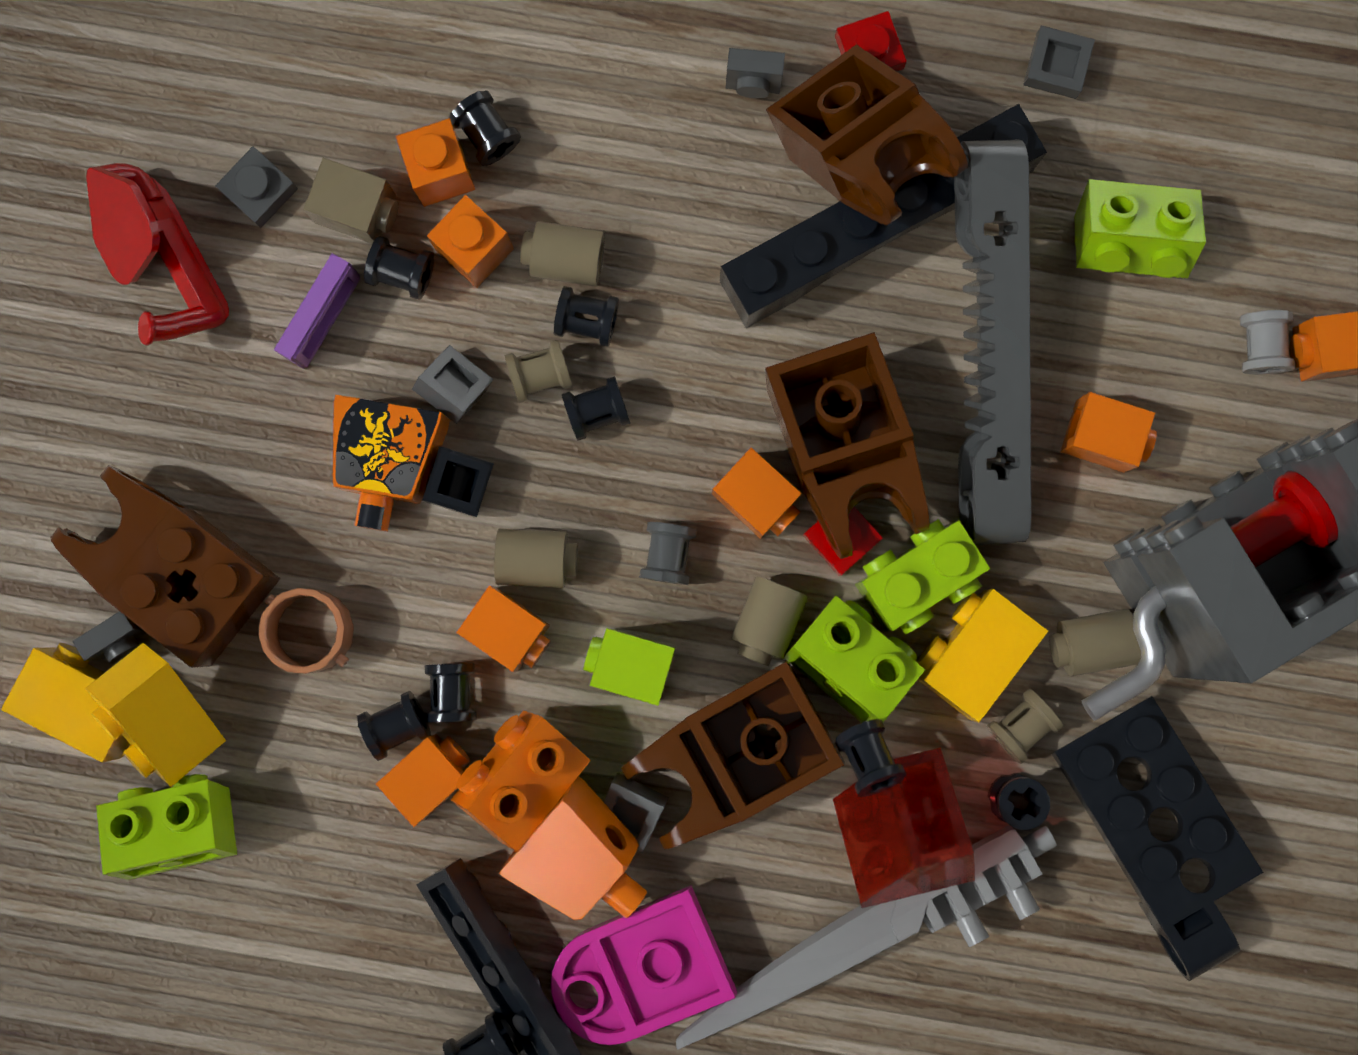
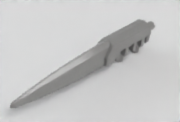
(1002, 868)

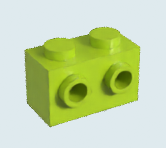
(1144, 233)
(907, 585)
(855, 661)
(165, 828)

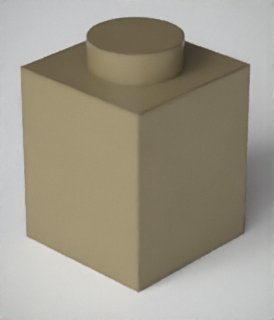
(351, 201)

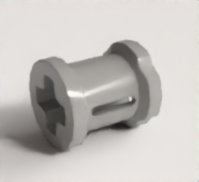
(1267, 342)

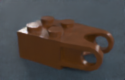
(864, 133)
(852, 455)
(150, 562)
(722, 766)

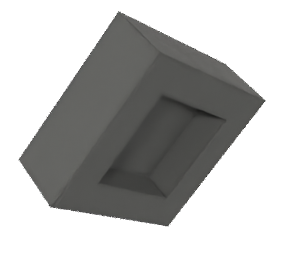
(1058, 62)
(754, 72)
(256, 186)
(452, 384)
(110, 639)
(635, 807)

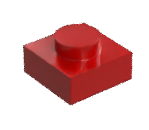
(876, 37)
(863, 539)

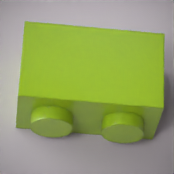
(629, 665)

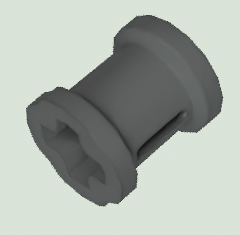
(668, 553)

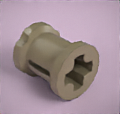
(538, 371)
(1025, 726)

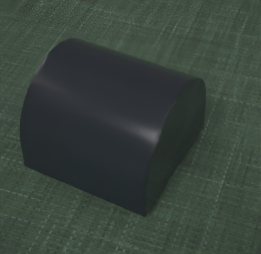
(457, 482)

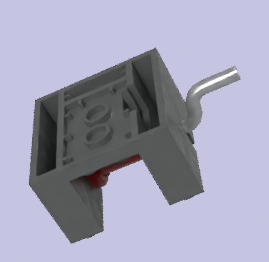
(1246, 572)

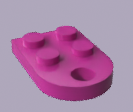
(645, 971)

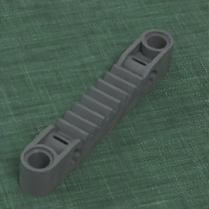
(996, 191)

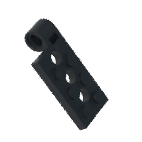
(1185, 921)

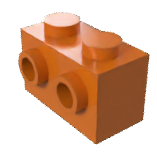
(519, 779)

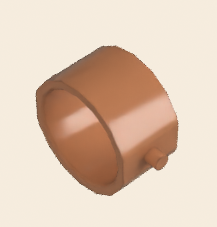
(269, 631)

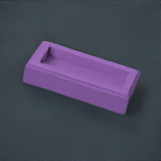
(318, 311)

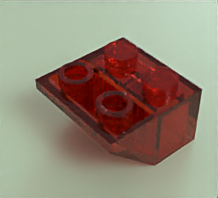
(907, 835)

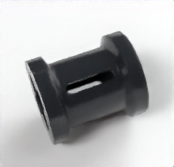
(484, 127)
(399, 267)
(567, 322)
(596, 408)
(450, 692)
(393, 725)
(870, 758)
(1032, 791)
(485, 1040)

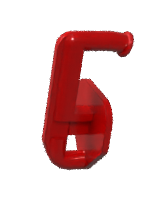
(129, 225)

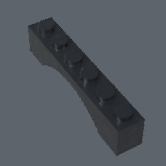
(839, 236)

